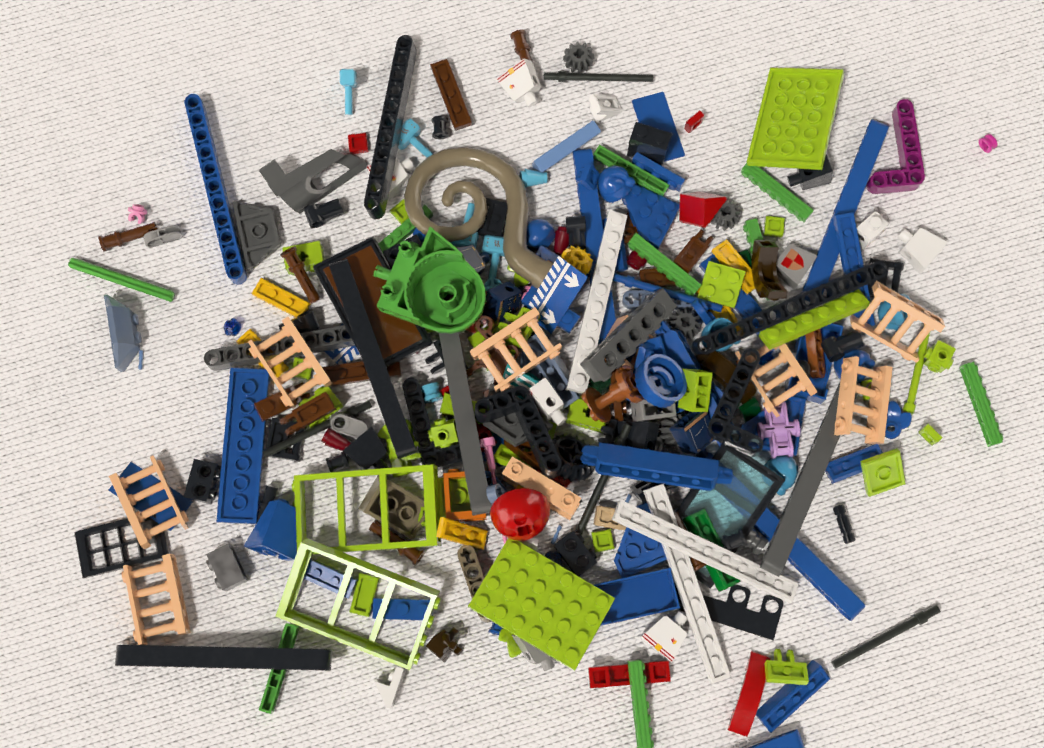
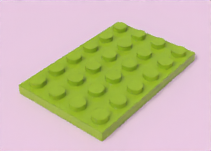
(795, 118)
(541, 603)

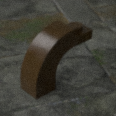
(764, 270)
(722, 371)

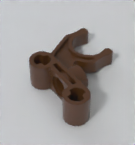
(495, 355)

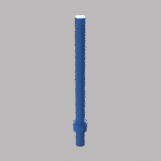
(630, 281)

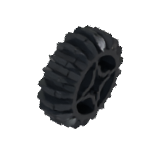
(570, 453)

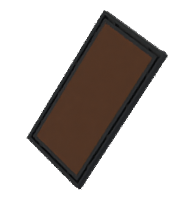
(394, 336)

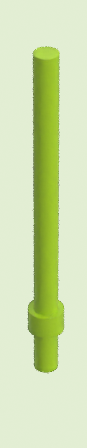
(909, 406)

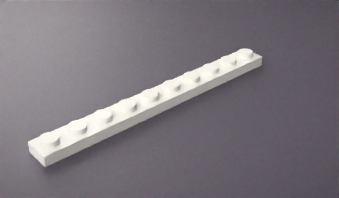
(597, 299)
(704, 551)
(690, 592)

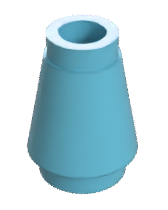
(533, 177)

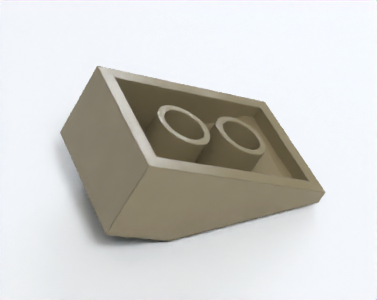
(402, 508)

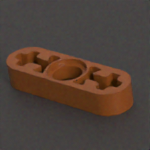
(815, 354)

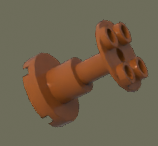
(622, 389)

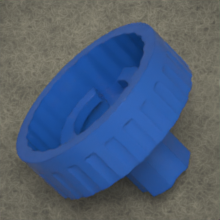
(654, 387)

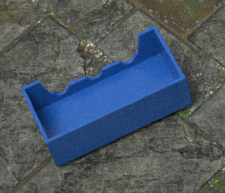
(800, 353)
(640, 596)

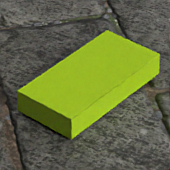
(364, 595)

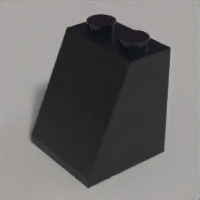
(649, 142)

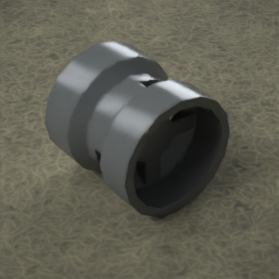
(755, 542)

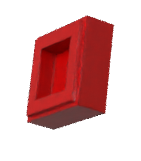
(694, 121)
(358, 143)

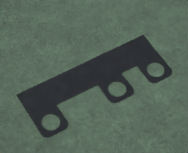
(737, 616)

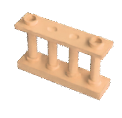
(898, 303)
(498, 341)
(308, 362)
(793, 370)
(878, 402)
(560, 499)
(136, 518)
(176, 604)

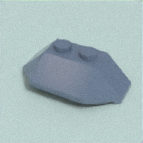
(123, 332)
(553, 370)

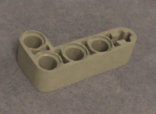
(472, 583)

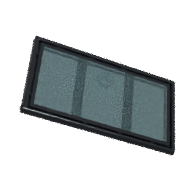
(736, 503)

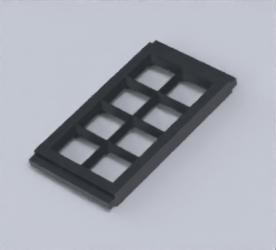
(85, 554)

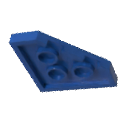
(650, 214)
(795, 410)
(637, 551)

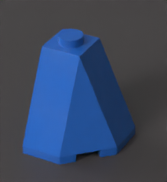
(275, 531)

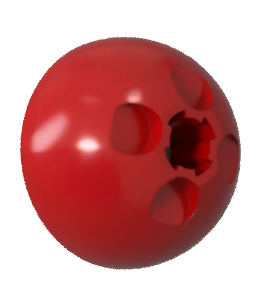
(520, 513)

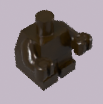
(444, 643)

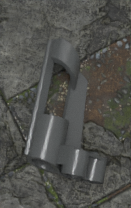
(298, 189)

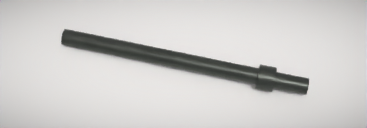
(562, 76)
(354, 411)
(621, 441)
(919, 618)

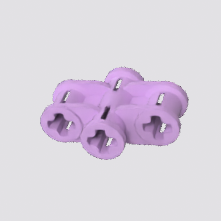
(779, 431)

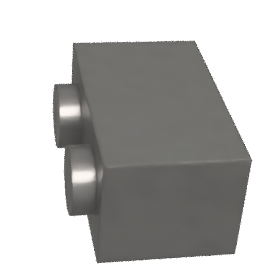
(226, 567)

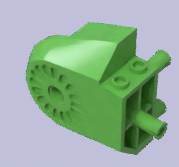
(424, 279)

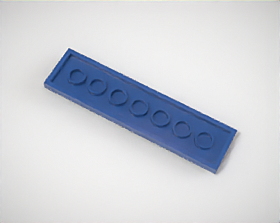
(242, 447)

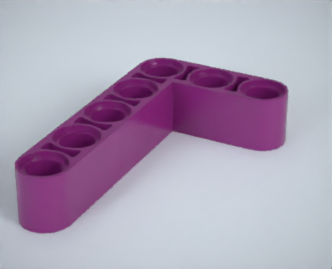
(904, 152)

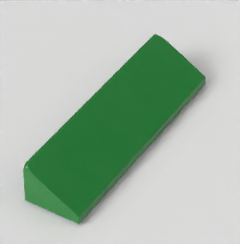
(701, 525)

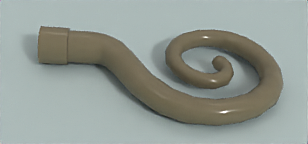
(515, 249)

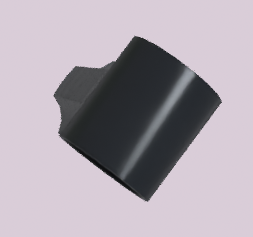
(319, 214)
(576, 230)
(304, 322)
(836, 348)

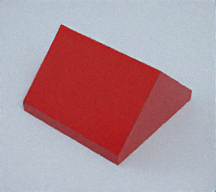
(699, 208)

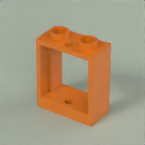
(463, 516)

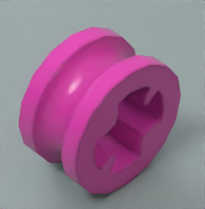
(988, 143)

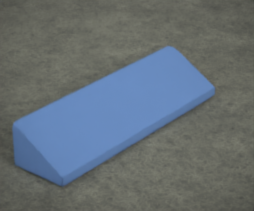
(566, 147)

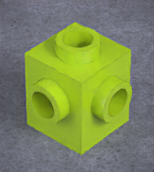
(939, 357)
(447, 427)

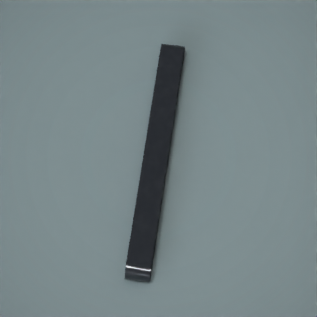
(390, 127)
(798, 303)
(372, 359)
(224, 657)

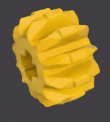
(578, 258)

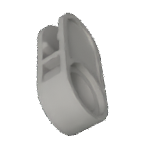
(162, 236)
(352, 427)

